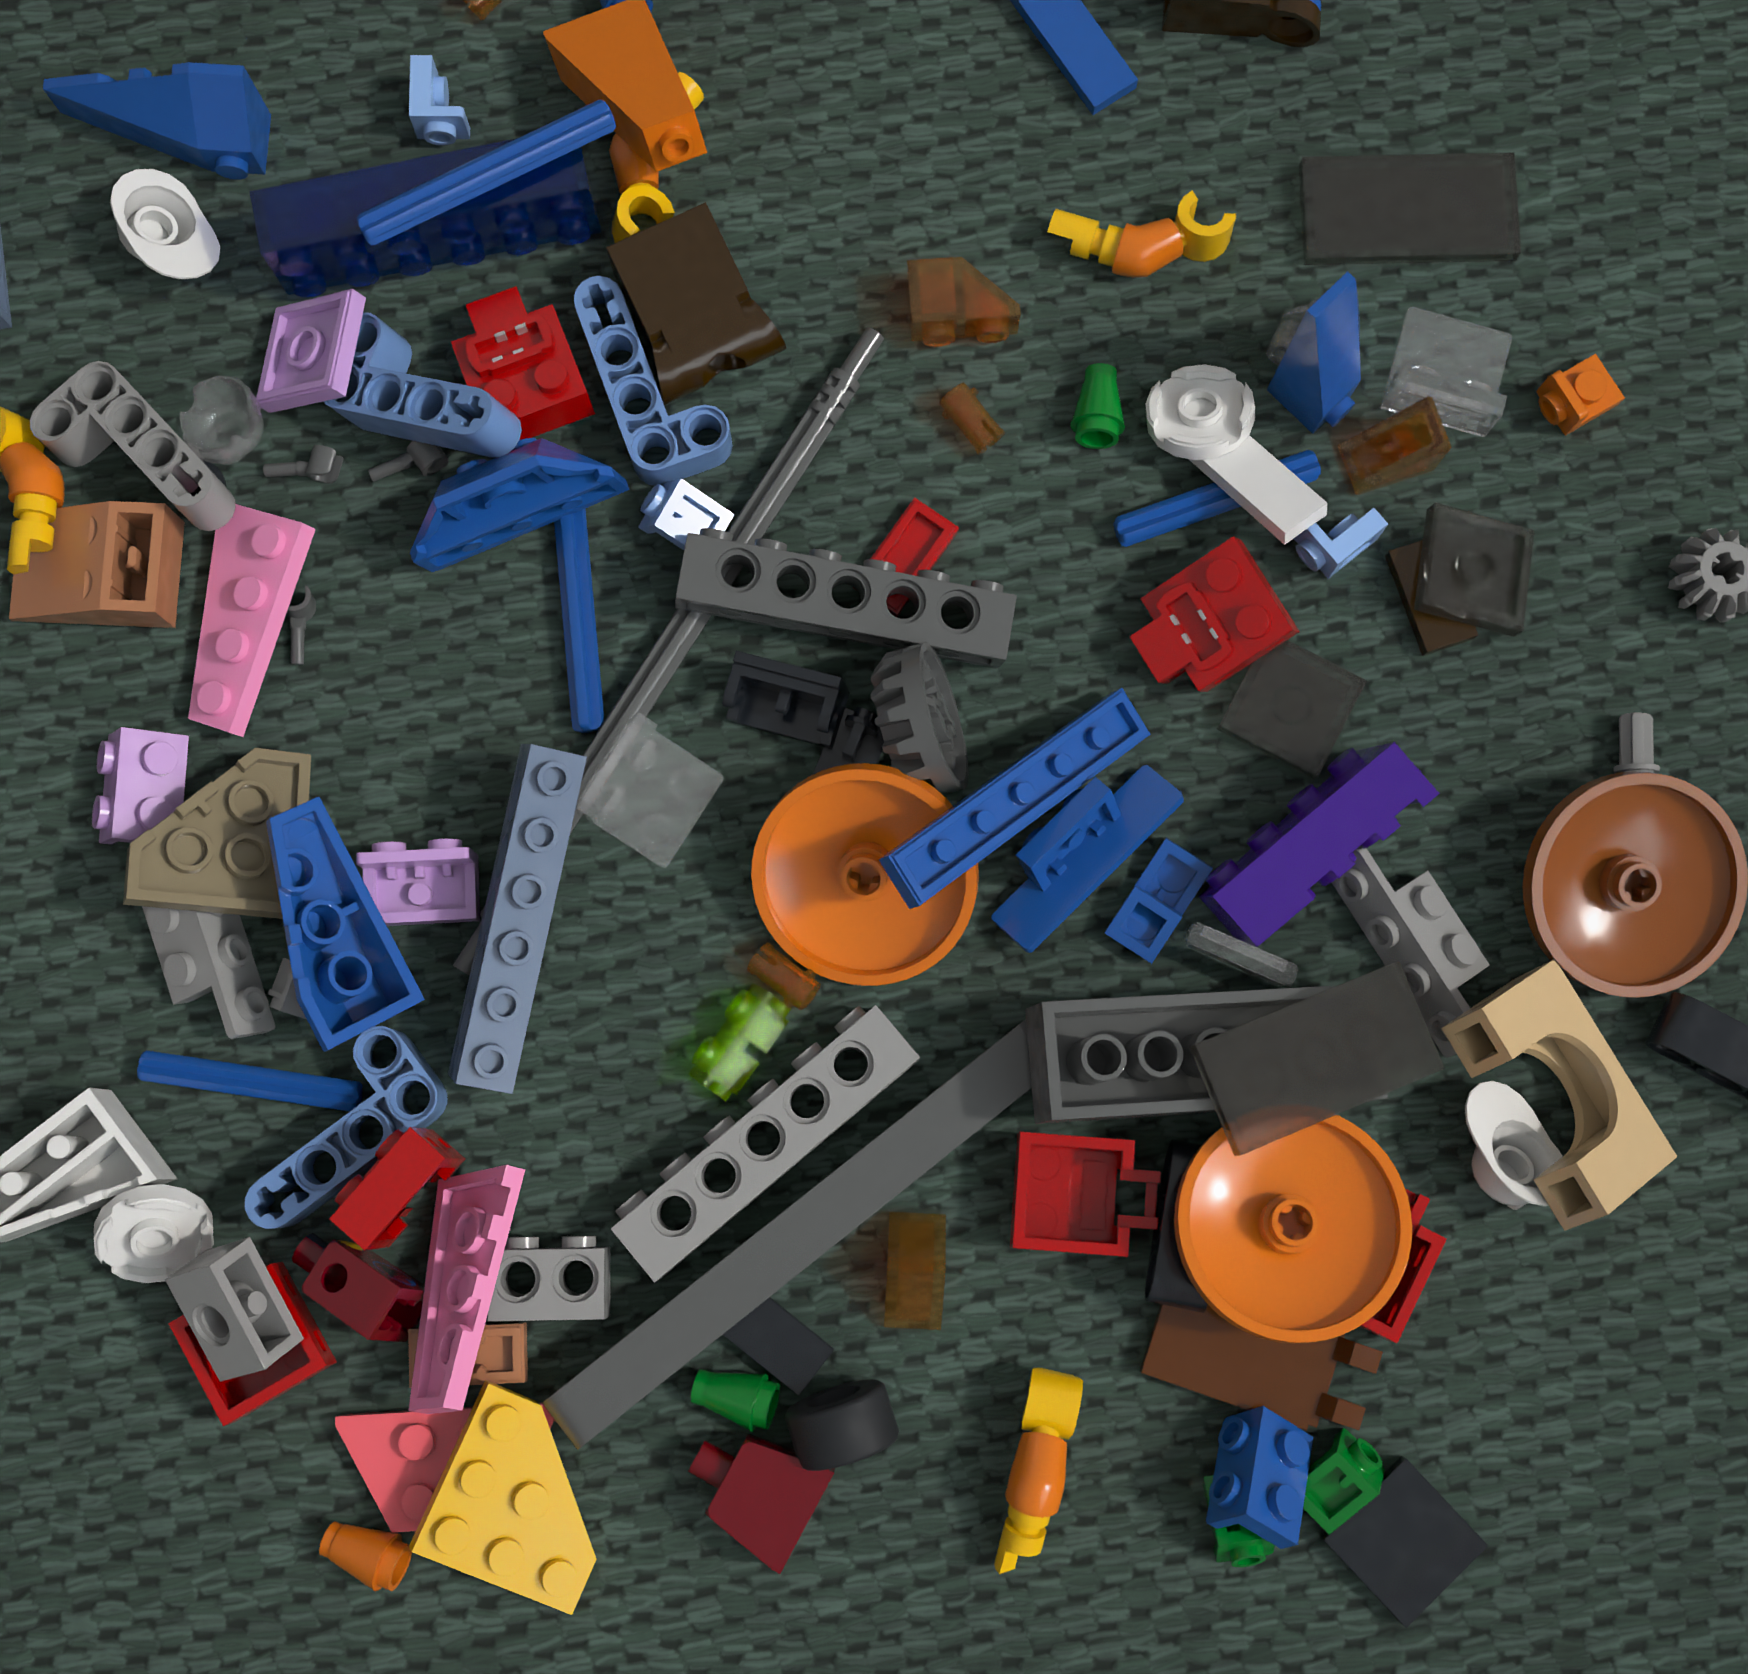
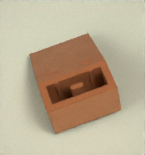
(105, 568)

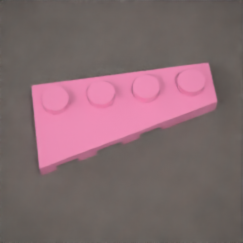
(245, 605)
(461, 1274)

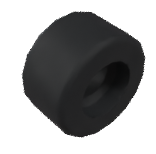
(842, 1425)

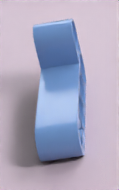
(636, 381)
(418, 407)
(343, 1136)

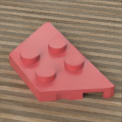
(403, 1457)

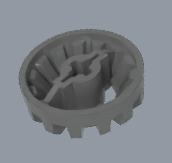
(920, 718)

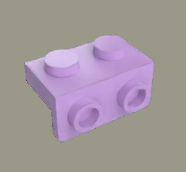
(140, 782)
(422, 883)

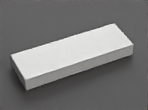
(1266, 489)

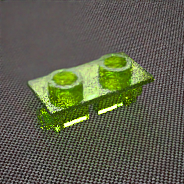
(724, 1055)

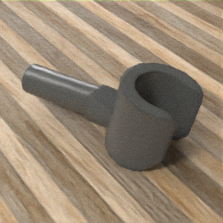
(426, 457)
(322, 466)
(298, 616)

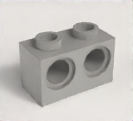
(550, 1295)

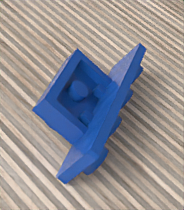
(1081, 851)

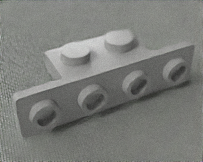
(1419, 932)
(211, 954)

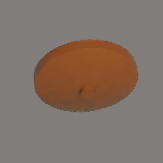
(1635, 883)

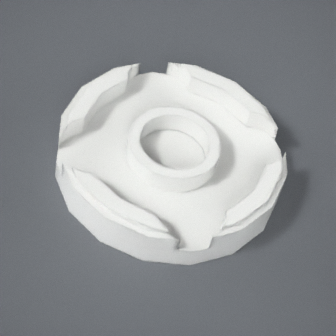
(1200, 412)
(152, 1232)

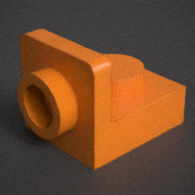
(1578, 395)

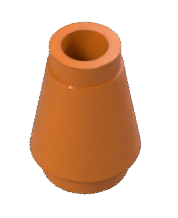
(367, 1554)

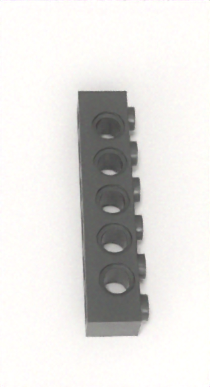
(760, 602)

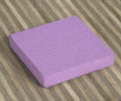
(311, 351)

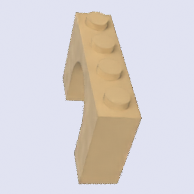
(1615, 1135)

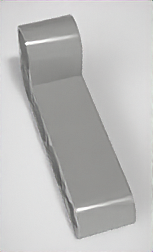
(104, 408)

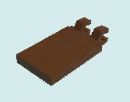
(1253, 1372)

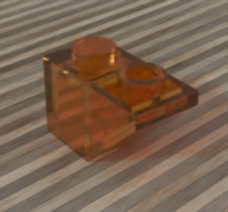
(957, 301)

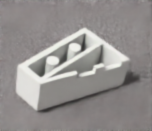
(75, 1164)

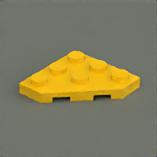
(508, 1506)

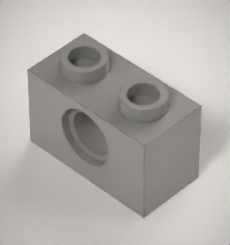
(234, 1309)

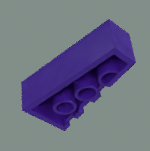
(1314, 840)

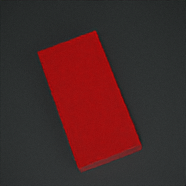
(915, 545)

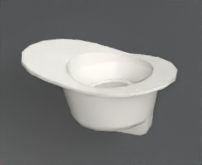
(163, 224)
(1509, 1145)

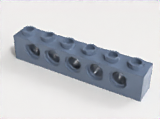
(516, 918)

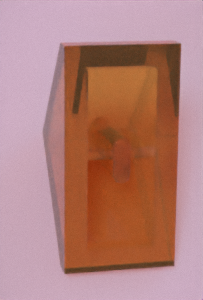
(1396, 448)
(915, 1270)

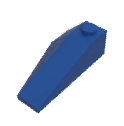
(196, 114)
(1322, 359)
(336, 939)

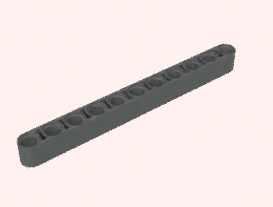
(792, 1240)

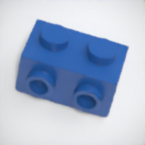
(1261, 1476)

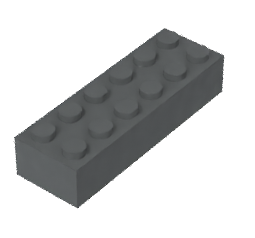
(1134, 1051)

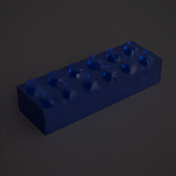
(315, 242)

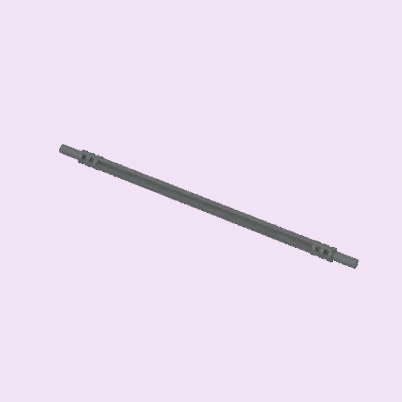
(749, 525)

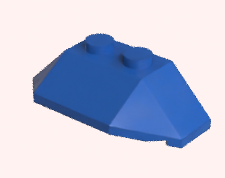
(509, 498)

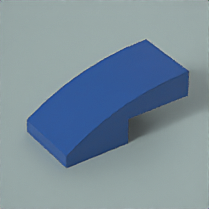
(1158, 900)

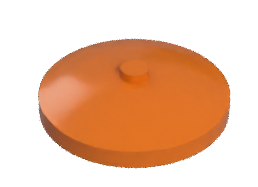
(830, 895)
(1295, 1232)

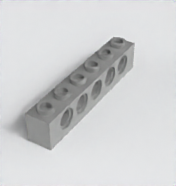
(662, 1248)

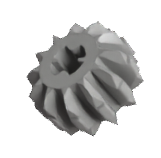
(1696, 567)

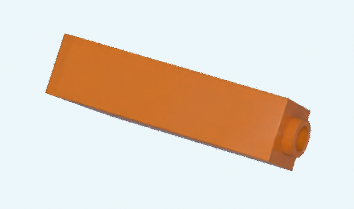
(625, 62)

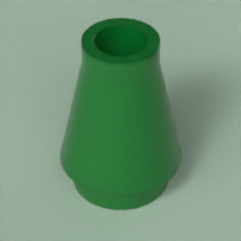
(1098, 410)
(738, 1397)

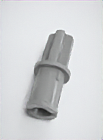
(1636, 743)

